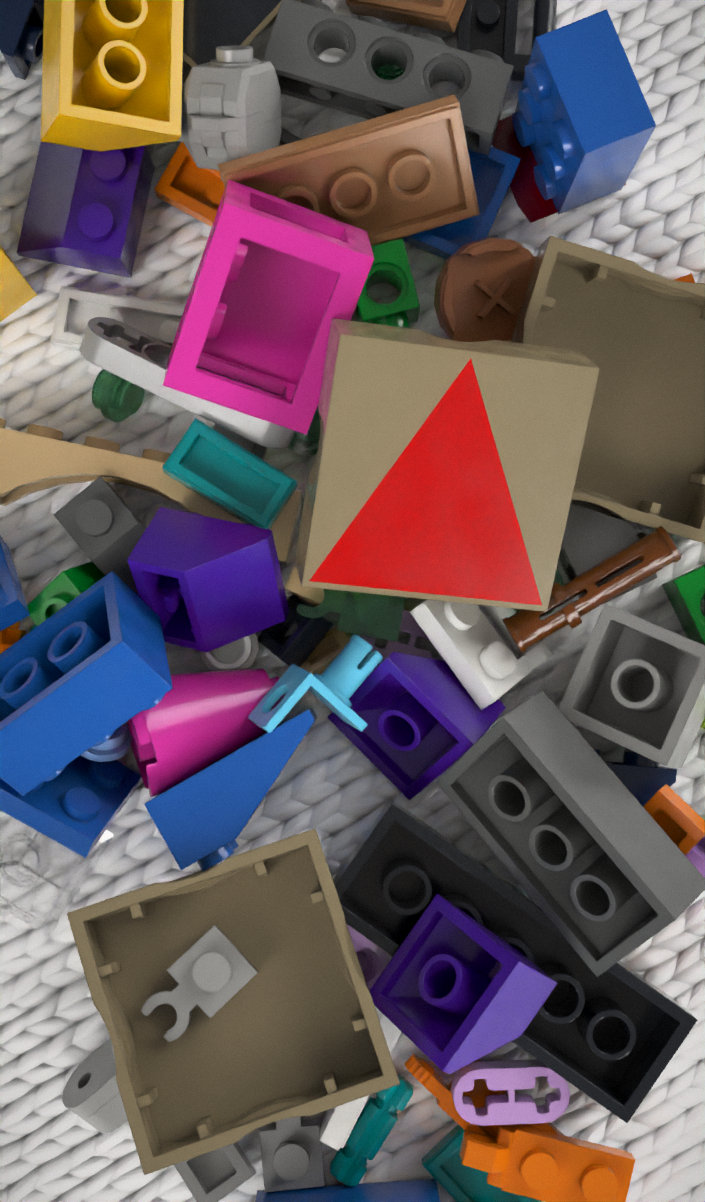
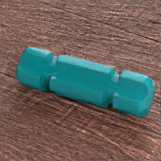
(370, 1132)

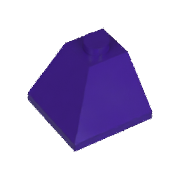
(415, 720)
(458, 988)

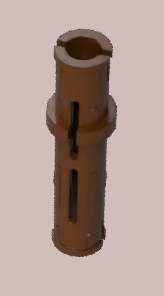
(653, 551)

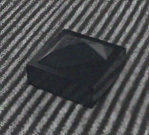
(296, 636)

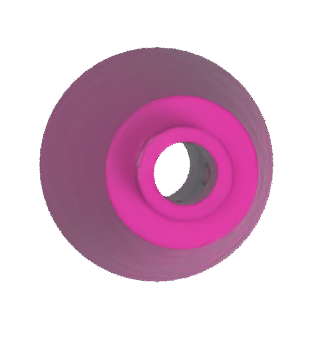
(197, 724)

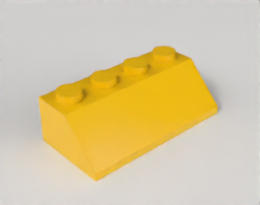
(112, 73)

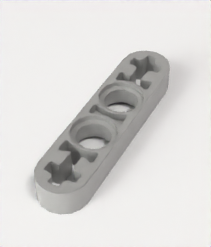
(144, 363)

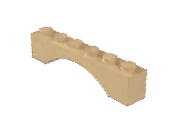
(44, 461)

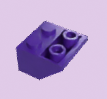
(208, 578)

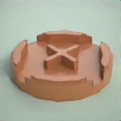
(483, 289)

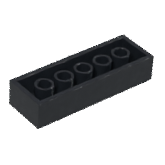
(594, 1031)

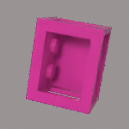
(267, 306)

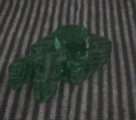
(360, 613)

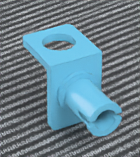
(331, 687)

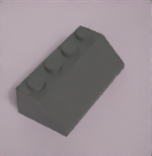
(571, 833)

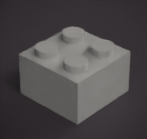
(639, 687)

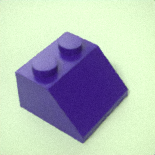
(87, 207)

